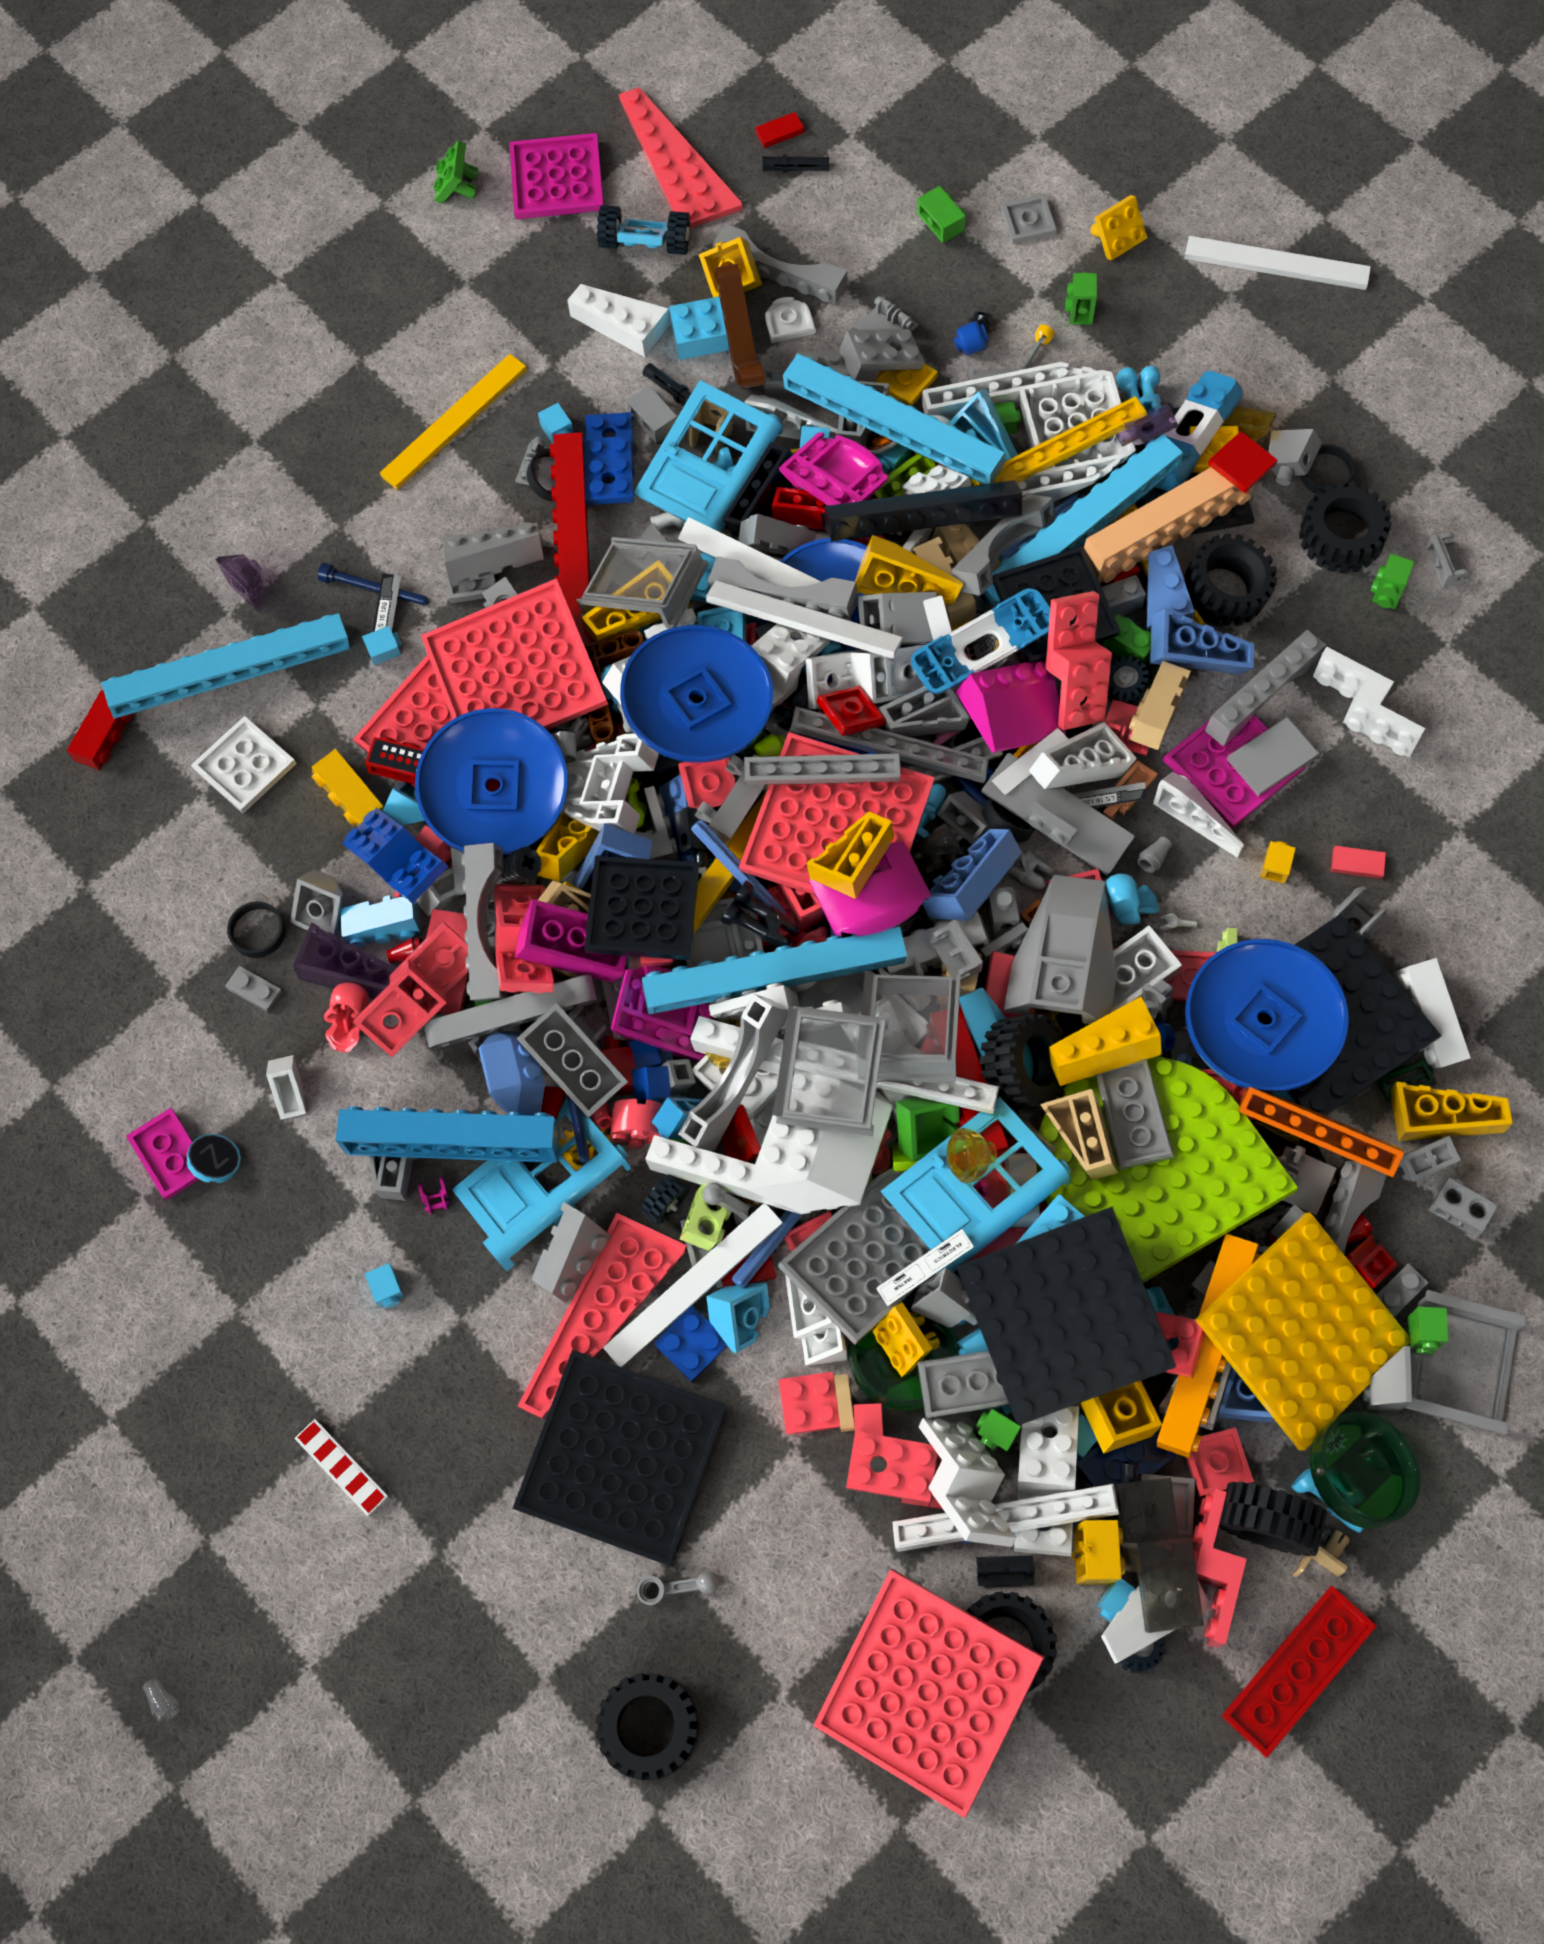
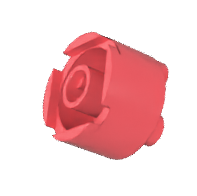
(634, 1123)

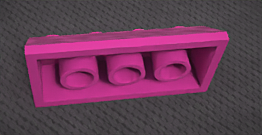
(557, 940)

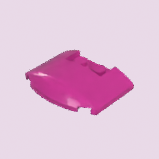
(835, 470)
(885, 901)
(664, 1030)

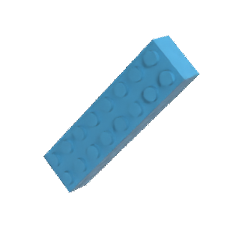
(448, 1134)

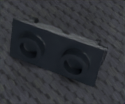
(1005, 1570)

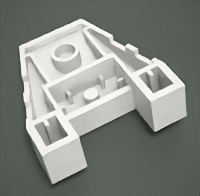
(601, 781)

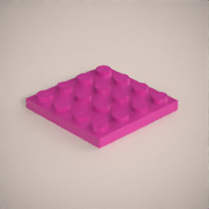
(556, 176)
(1207, 768)

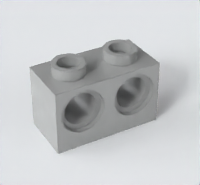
(1460, 1213)

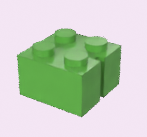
(923, 1126)

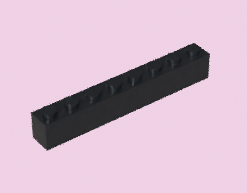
(923, 510)

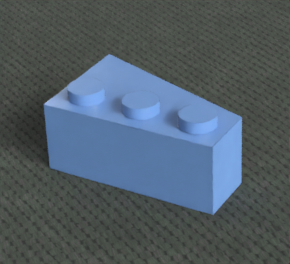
(1166, 585)

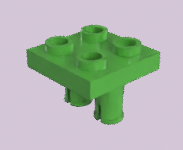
(450, 174)

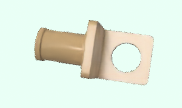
(1328, 1555)

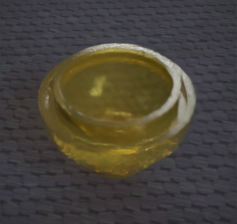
(969, 1155)

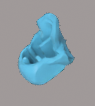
(1127, 901)

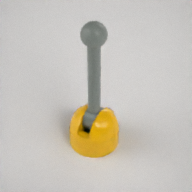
(1043, 336)

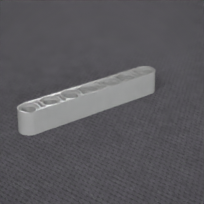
(508, 1012)

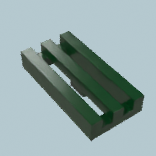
(1421, 1064)

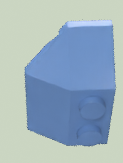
(512, 1073)

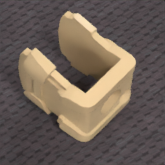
(706, 416)

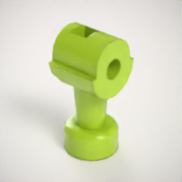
(633, 801)

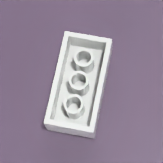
(1140, 962)

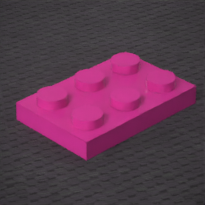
(163, 1152)

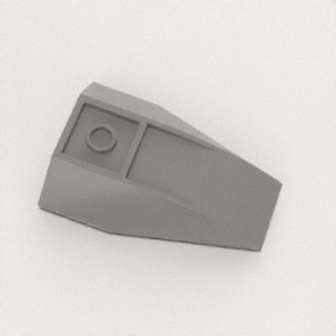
(1066, 954)

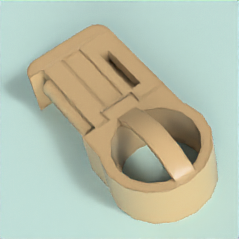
(844, 1401)

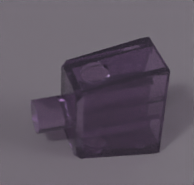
(1154, 423)

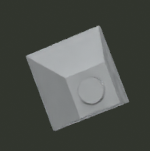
(317, 901)
(1391, 1384)

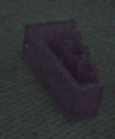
(331, 961)

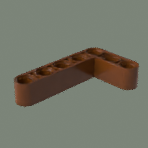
(737, 326)
(602, 654)

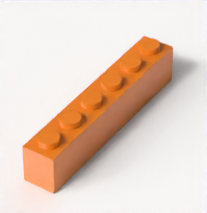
(1321, 1130)

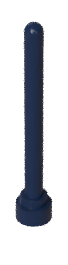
(328, 574)
(579, 1132)

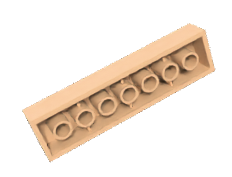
(1161, 523)

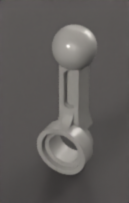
(714, 1195)
(706, 1582)

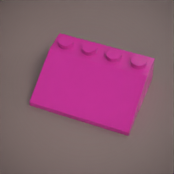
(1012, 704)

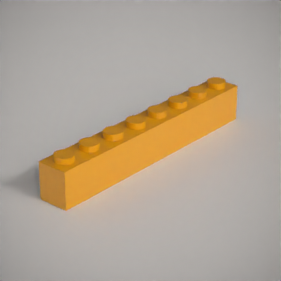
(1190, 1396)

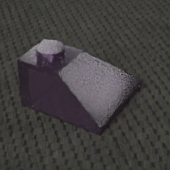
(243, 577)

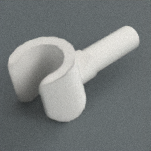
(1173, 922)

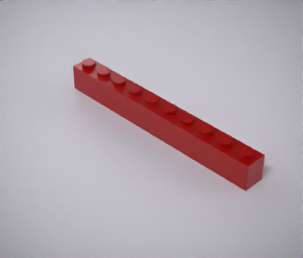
(571, 522)

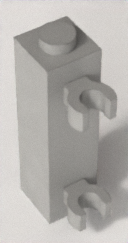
(735, 806)

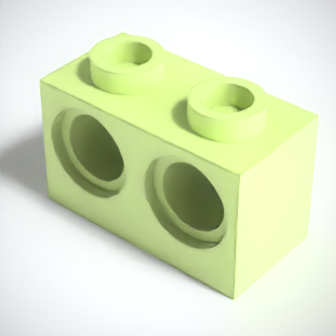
(702, 1215)

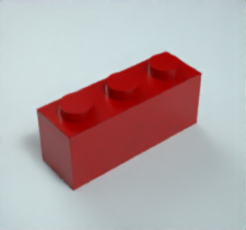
(97, 734)

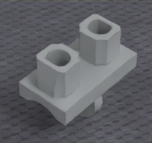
(1158, 999)

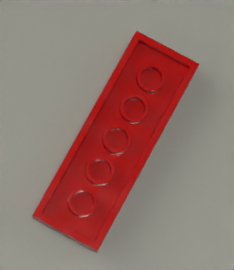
(1298, 1671)

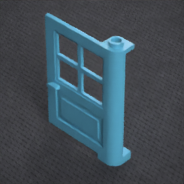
(693, 486)
(515, 1205)
(941, 1205)

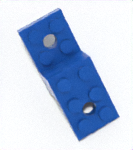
(609, 458)
(394, 855)

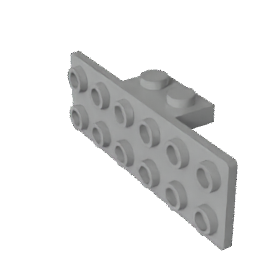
(1063, 819)

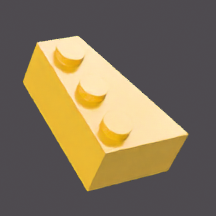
(344, 787)
(854, 856)

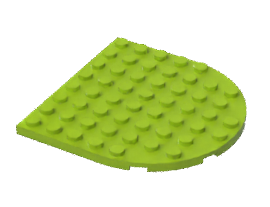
(1178, 1205)

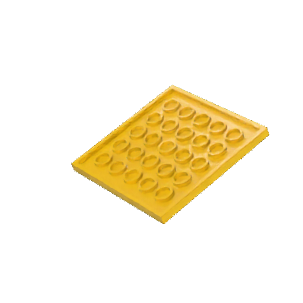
(1303, 1330)

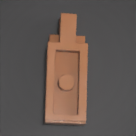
(1136, 774)

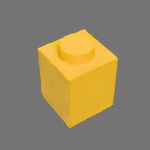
(1277, 862)

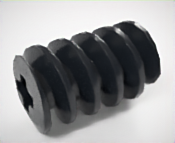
(520, 866)

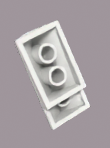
(820, 1336)

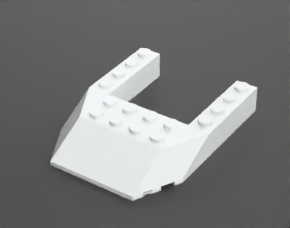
(1050, 402)
(796, 1165)

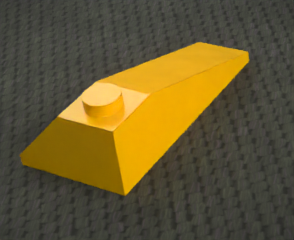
(896, 570)

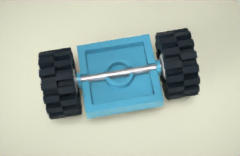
(650, 233)

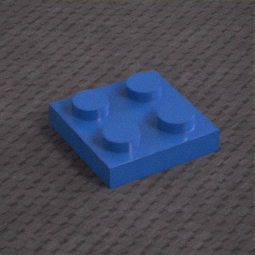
(691, 1344)

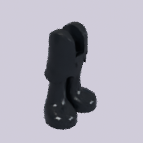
(773, 917)

